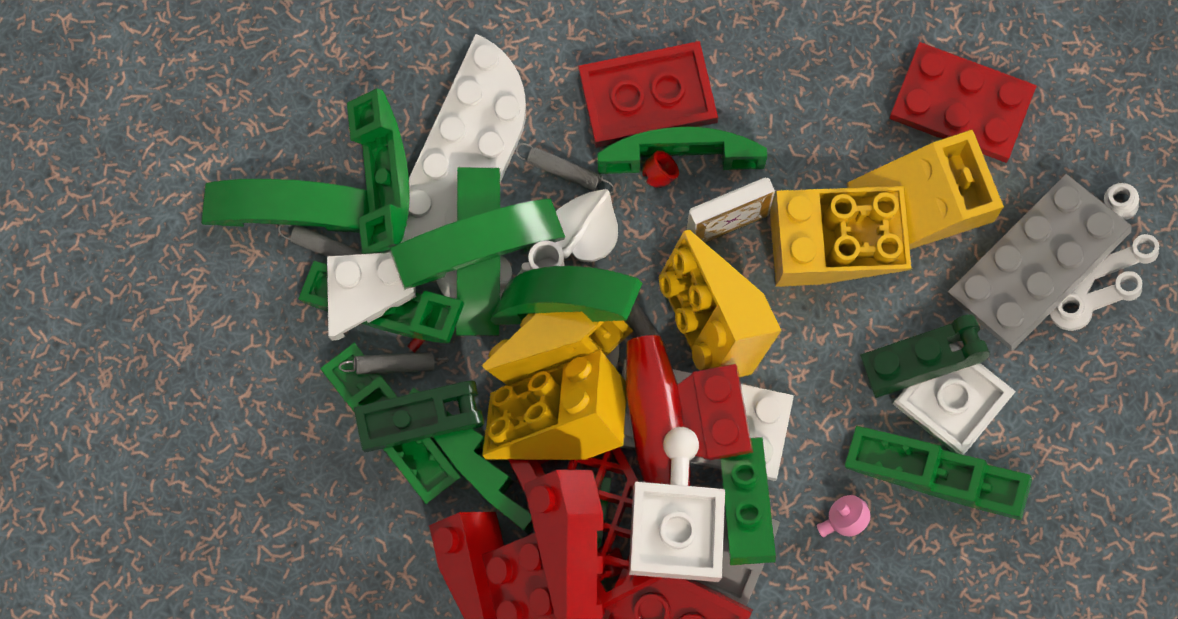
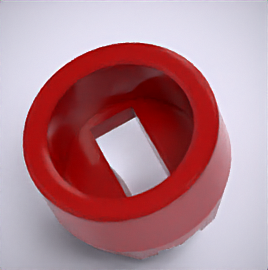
(660, 169)

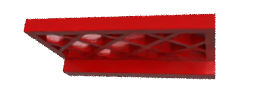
(531, 469)

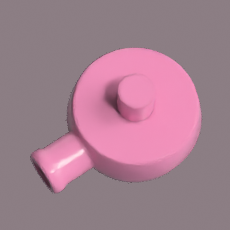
(846, 516)

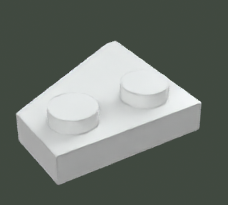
(362, 290)

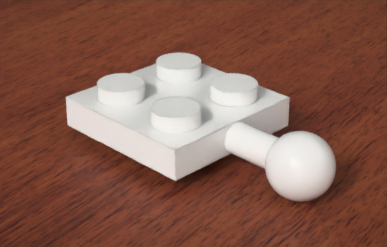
(677, 525)

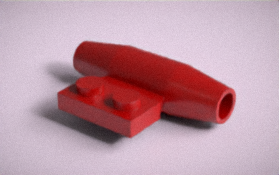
(704, 402)

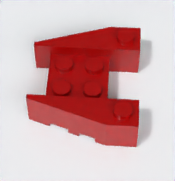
(538, 575)

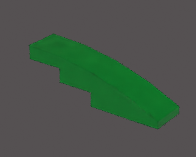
(464, 451)
(418, 460)
(938, 472)

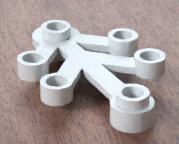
(1114, 262)

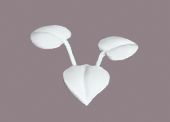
(589, 235)

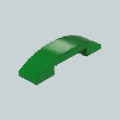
(736, 150)
(385, 171)
(284, 204)
(475, 240)
(478, 283)
(552, 289)
(423, 317)

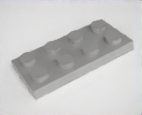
(1039, 261)

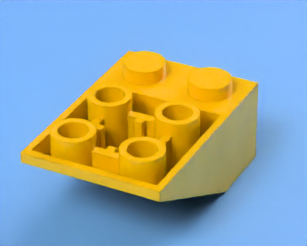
(944, 188)
(838, 234)
(717, 308)
(550, 341)
(559, 413)

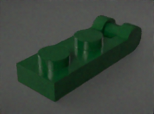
(925, 356)
(417, 416)

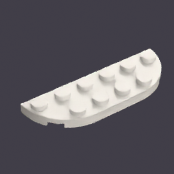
(473, 129)

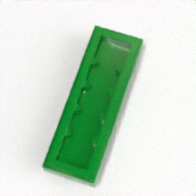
(748, 507)

